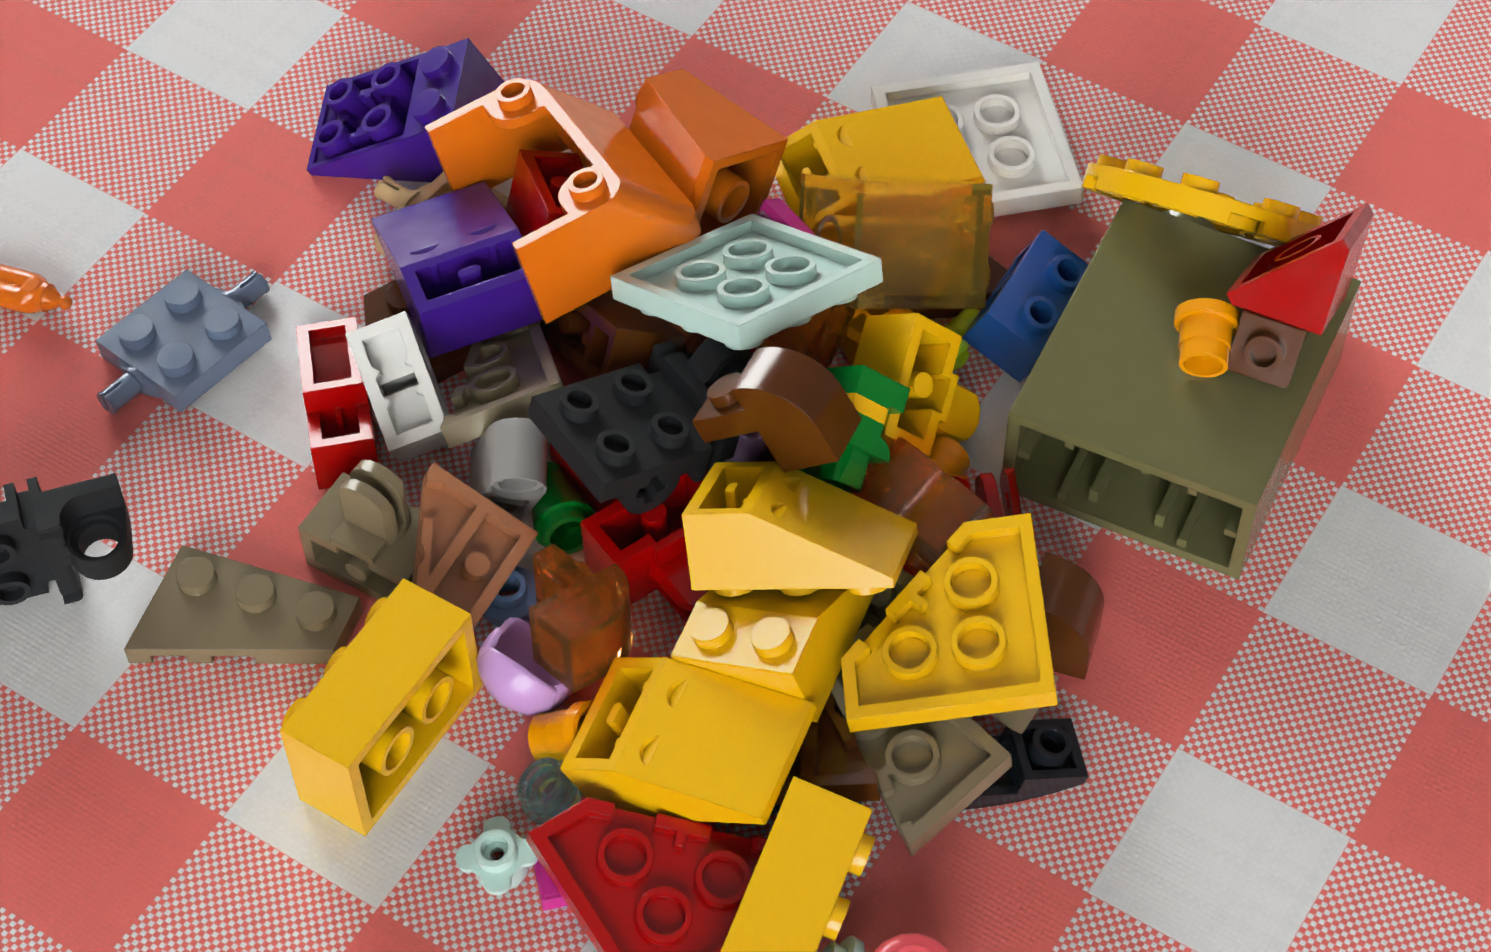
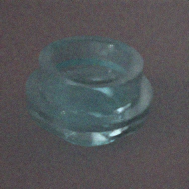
(546, 790)

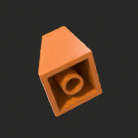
(707, 146)

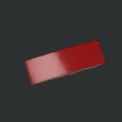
(334, 400)

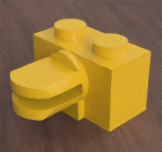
(923, 359)

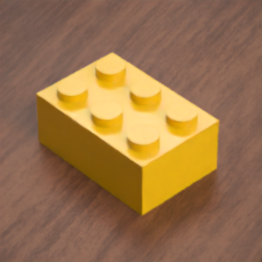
(382, 706)

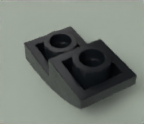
(1043, 763)

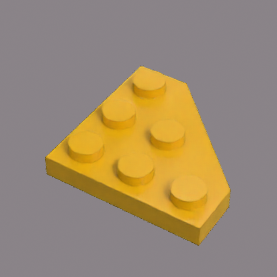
(958, 636)

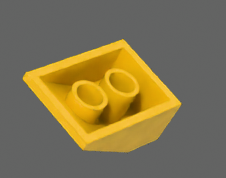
(775, 639)

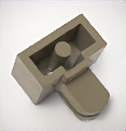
(363, 530)

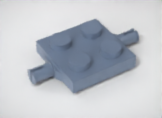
(183, 341)

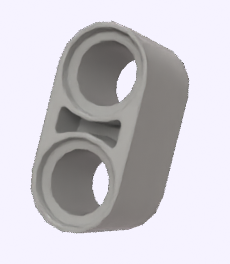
(511, 465)

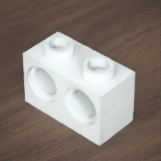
(400, 385)

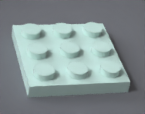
(747, 281)

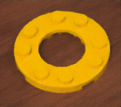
(1196, 196)

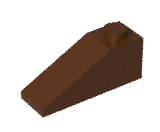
(609, 336)

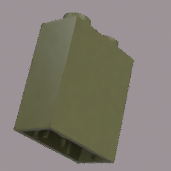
(1132, 438)

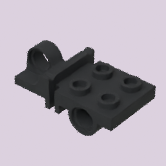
(634, 428)
(51, 529)

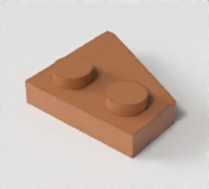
(465, 543)

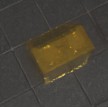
(922, 229)

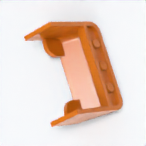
(614, 207)

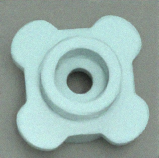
(501, 874)

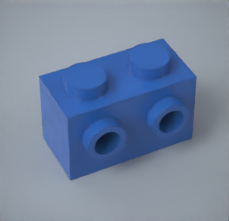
(1026, 305)

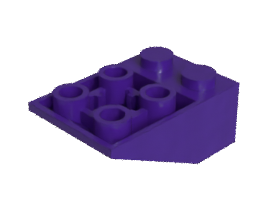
(379, 118)
(457, 268)

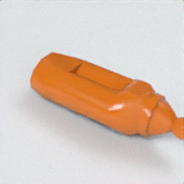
(29, 292)

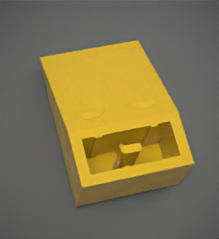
(888, 141)
(789, 533)
(686, 742)

